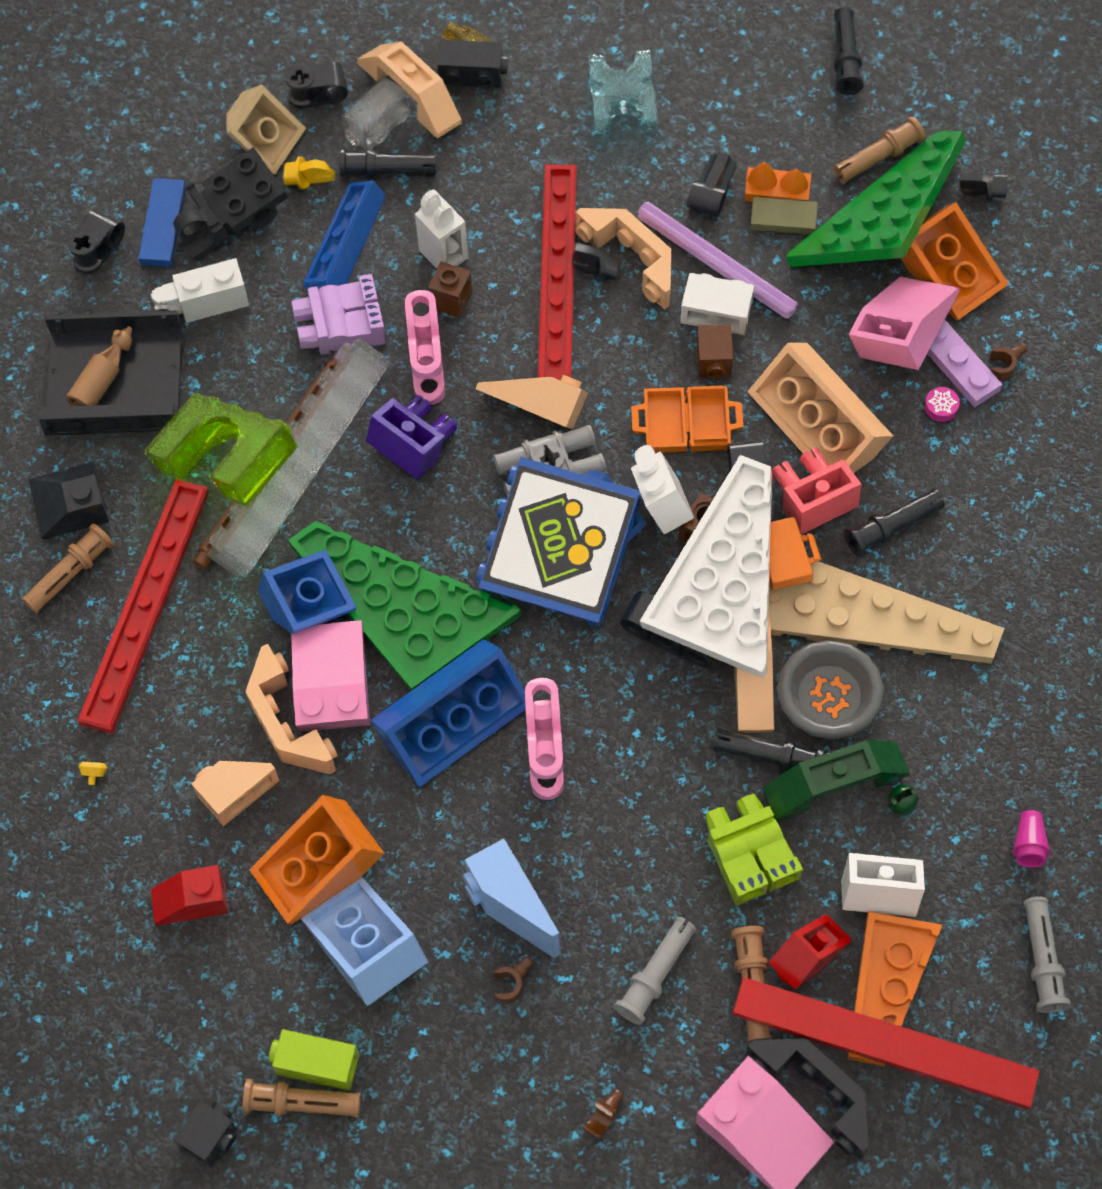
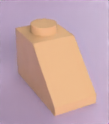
(233, 786)

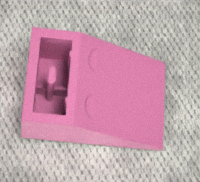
(902, 322)

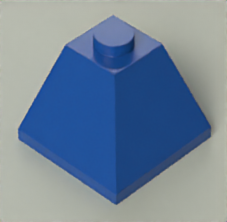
(305, 593)

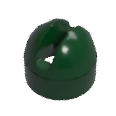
(906, 805)

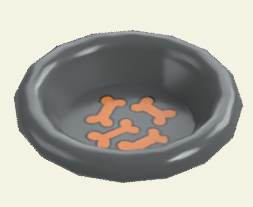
(830, 690)

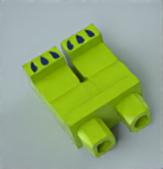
(751, 850)

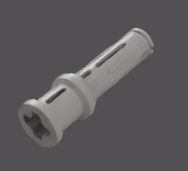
(1047, 971)
(647, 984)

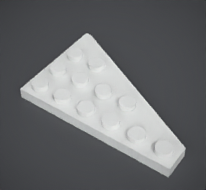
(721, 579)

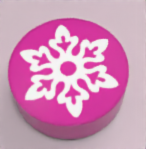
(941, 404)

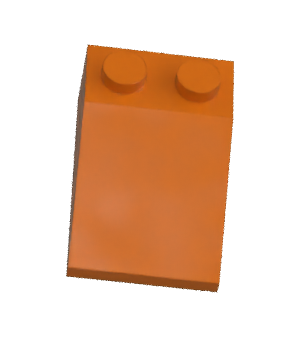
(954, 256)
(316, 858)

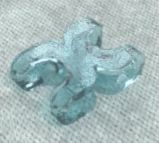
(622, 91)

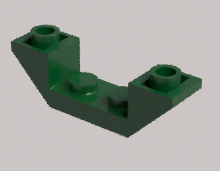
(834, 772)

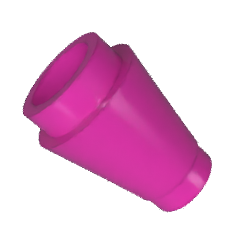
(1031, 840)

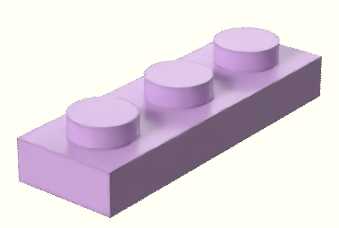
(963, 366)

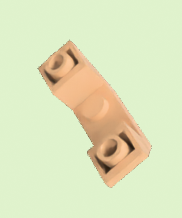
(435, 104)
(602, 225)
(306, 751)

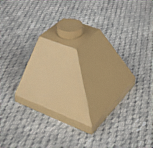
(265, 124)

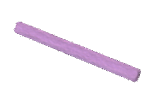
(716, 259)

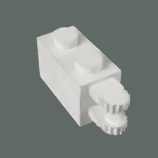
(440, 231)
(203, 291)
(660, 489)

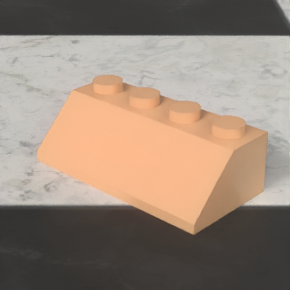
(818, 408)

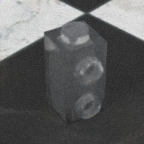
(376, 114)

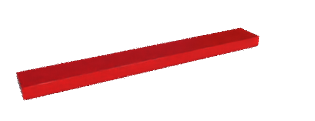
(557, 272)
(143, 607)
(886, 1043)

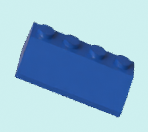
(451, 712)

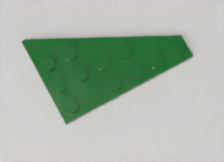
(887, 213)
(405, 611)

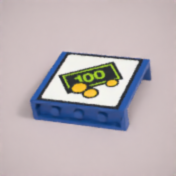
(559, 540)

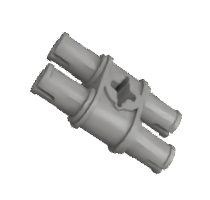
(556, 450)

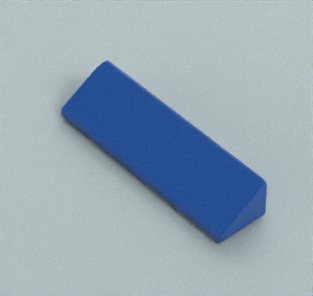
(346, 235)

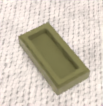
(783, 215)

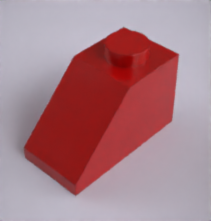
(190, 896)
(809, 951)

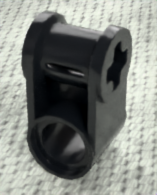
(320, 82)
(95, 241)

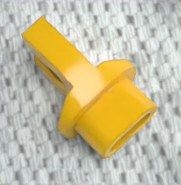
(303, 173)

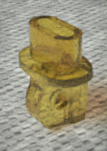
(465, 33)

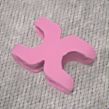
(425, 346)
(544, 738)

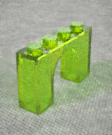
(205, 422)

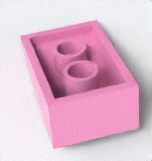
(330, 677)
(764, 1127)

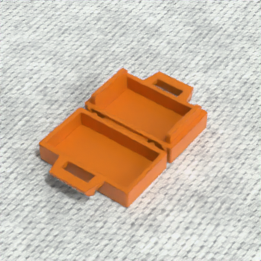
(703, 416)
(788, 555)

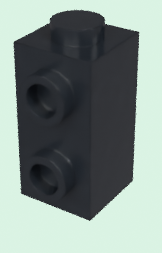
(472, 63)

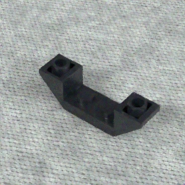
(852, 1128)

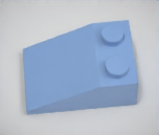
(508, 897)
(365, 940)

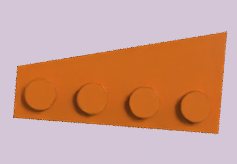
(891, 967)

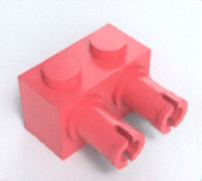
(820, 496)

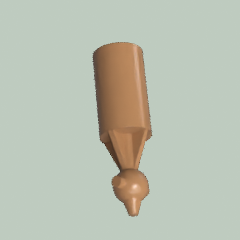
(99, 372)

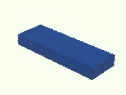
(159, 234)

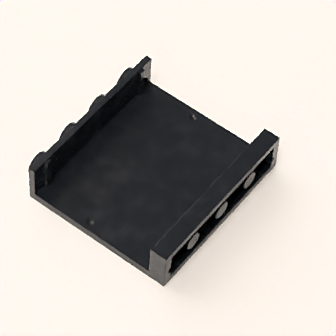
(148, 379)

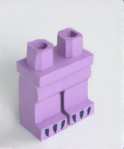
(340, 316)

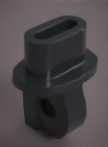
(984, 184)
(595, 260)

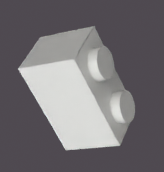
(717, 302)
(882, 885)

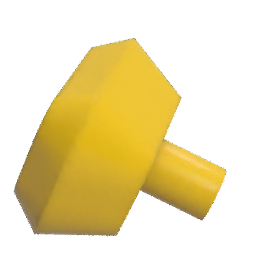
(92, 770)

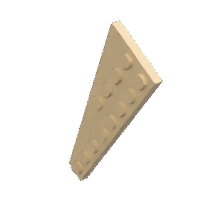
(862, 611)

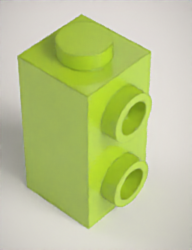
(314, 1059)

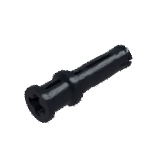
(848, 60)
(372, 163)
(880, 527)
(784, 755)

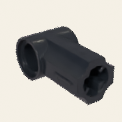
(711, 190)

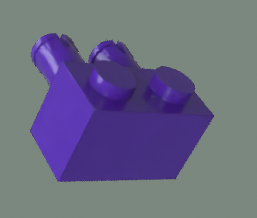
(406, 438)

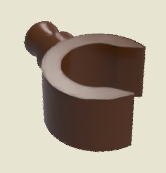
(1010, 356)
(516, 973)
(603, 1114)

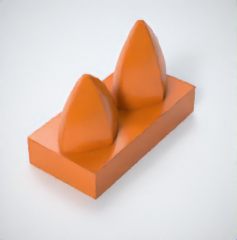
(776, 184)

